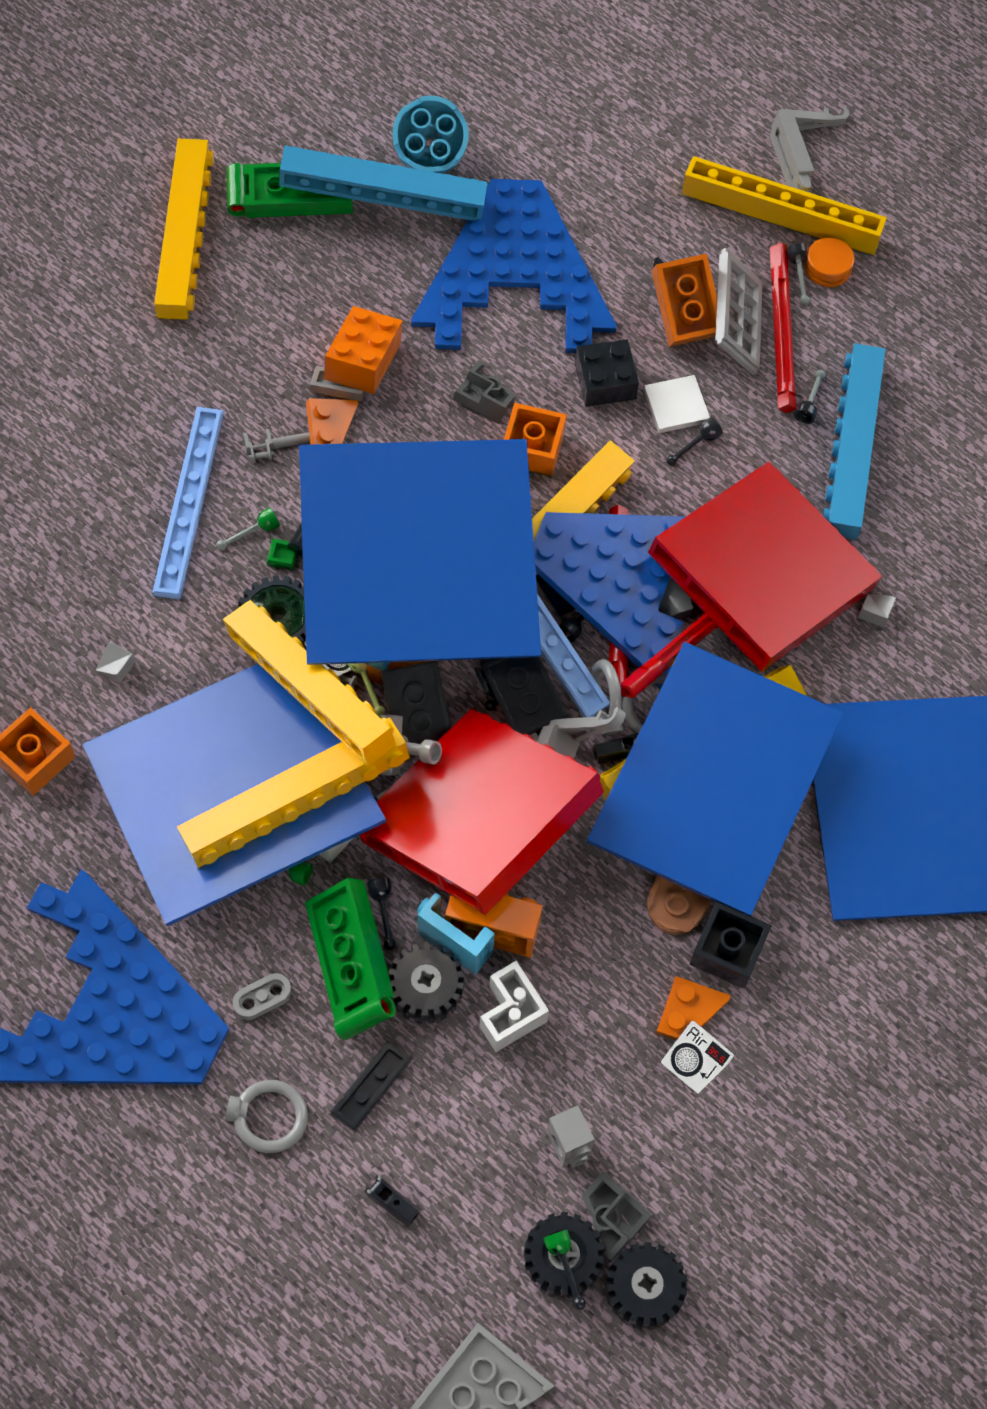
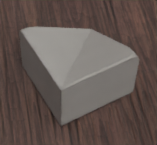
(877, 609)
(115, 662)

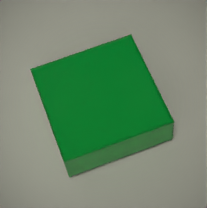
(280, 556)

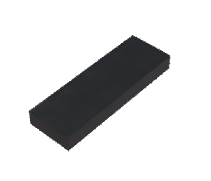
(371, 1086)

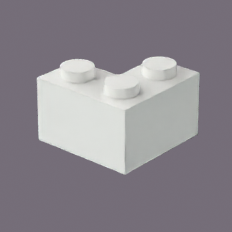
(519, 1009)

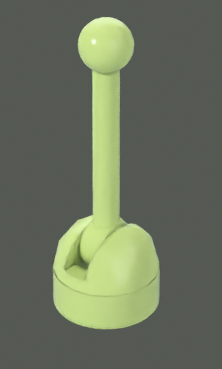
(361, 668)

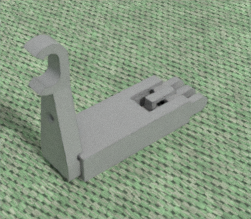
(790, 144)
(565, 734)

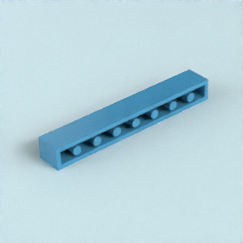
(382, 183)
(855, 439)

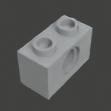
(570, 1137)

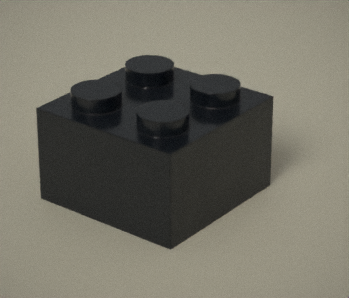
(606, 372)
(730, 945)

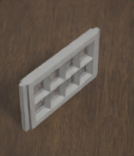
(739, 311)

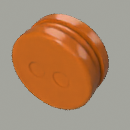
(829, 262)

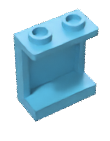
(436, 930)

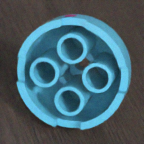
(433, 120)

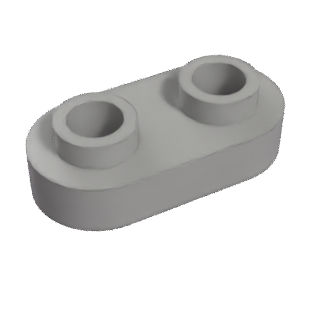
(260, 994)

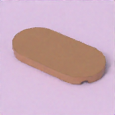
(675, 907)

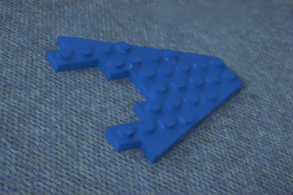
(514, 246)
(609, 576)
(132, 1015)

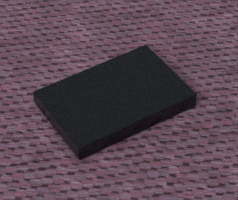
(524, 692)
(419, 698)

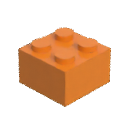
(543, 433)
(33, 751)

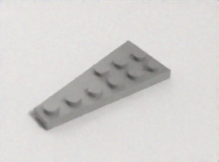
(483, 1376)

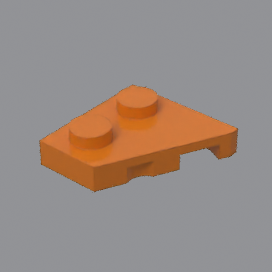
(329, 419)
(689, 1003)

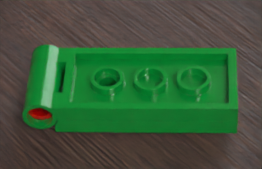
(256, 193)
(351, 958)

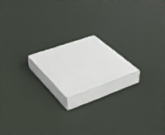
(676, 403)

